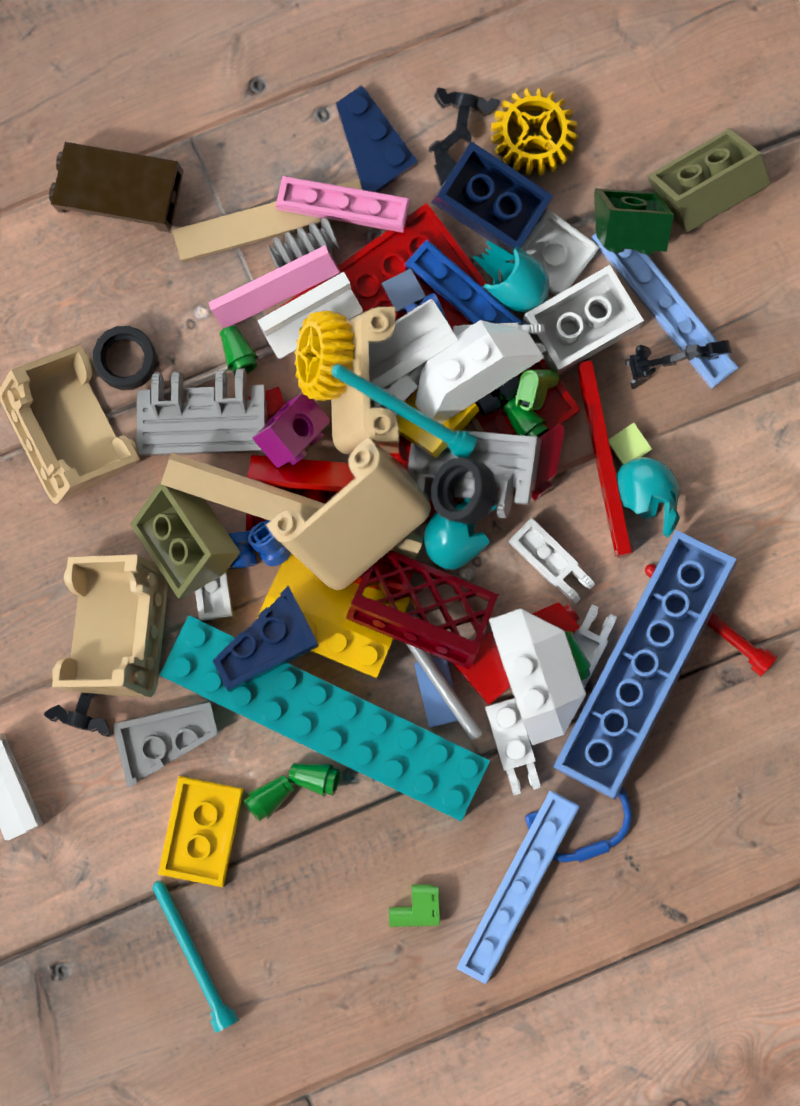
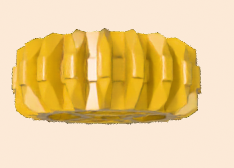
(517, 112)
(320, 346)

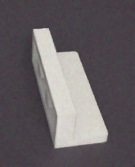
(283, 324)
(414, 341)
(17, 807)

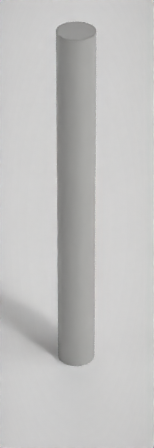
(446, 692)

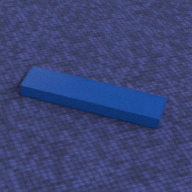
(457, 287)

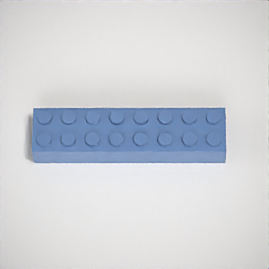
(645, 665)

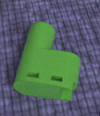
(534, 387)
(423, 909)

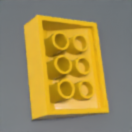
(326, 614)

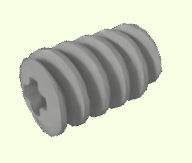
(303, 244)

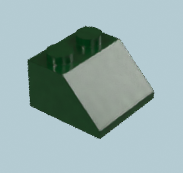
(632, 220)

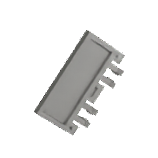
(205, 423)
(509, 457)

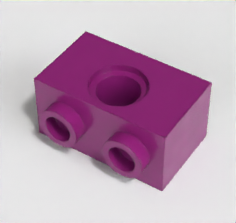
(291, 430)

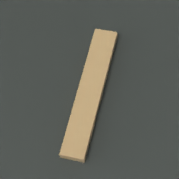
(241, 229)

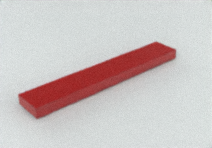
(603, 459)

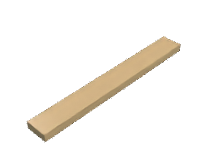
(250, 495)

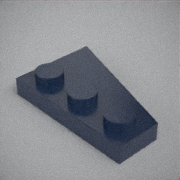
(373, 142)
(268, 643)

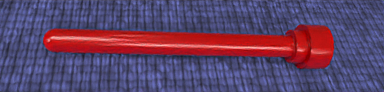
(758, 658)

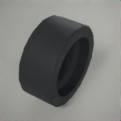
(124, 333)
(444, 484)

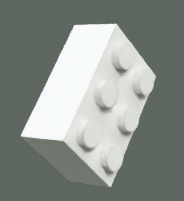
(584, 320)

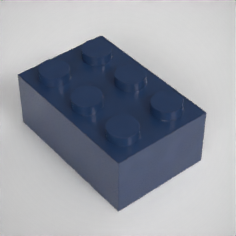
(492, 198)

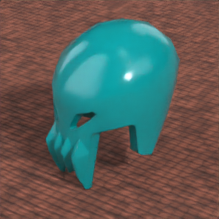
(522, 283)
(646, 483)
(451, 542)

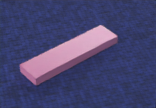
(343, 204)
(274, 287)

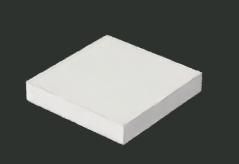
(560, 250)

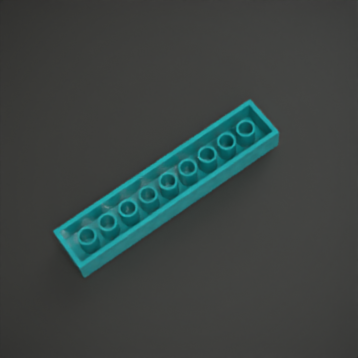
(333, 723)

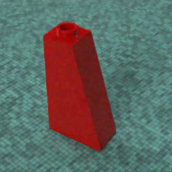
(488, 672)

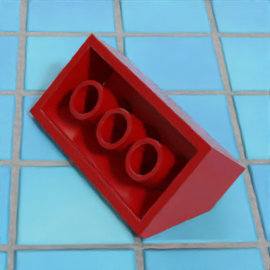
(306, 478)

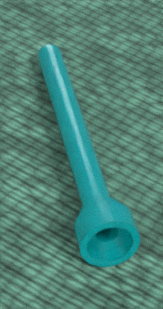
(459, 442)
(221, 1014)

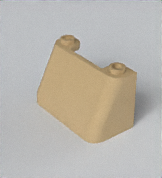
(351, 413)
(64, 424)
(357, 522)
(114, 626)

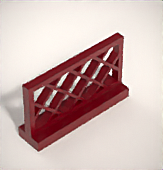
(417, 631)

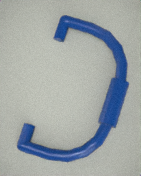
(597, 848)

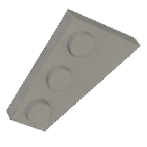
(161, 737)

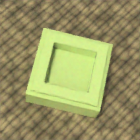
(629, 444)

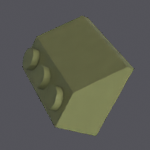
(710, 179)
(184, 539)

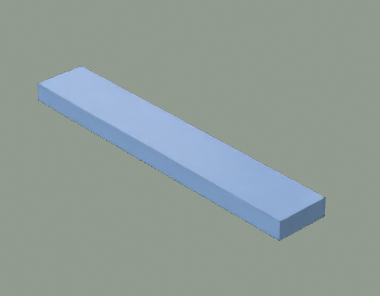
(669, 310)
(518, 887)

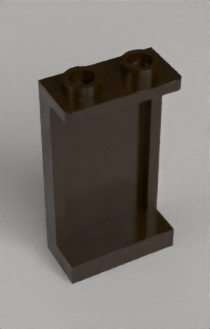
(116, 185)

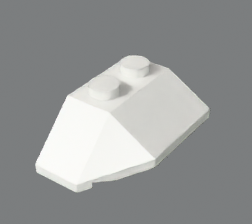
(473, 367)
(539, 672)

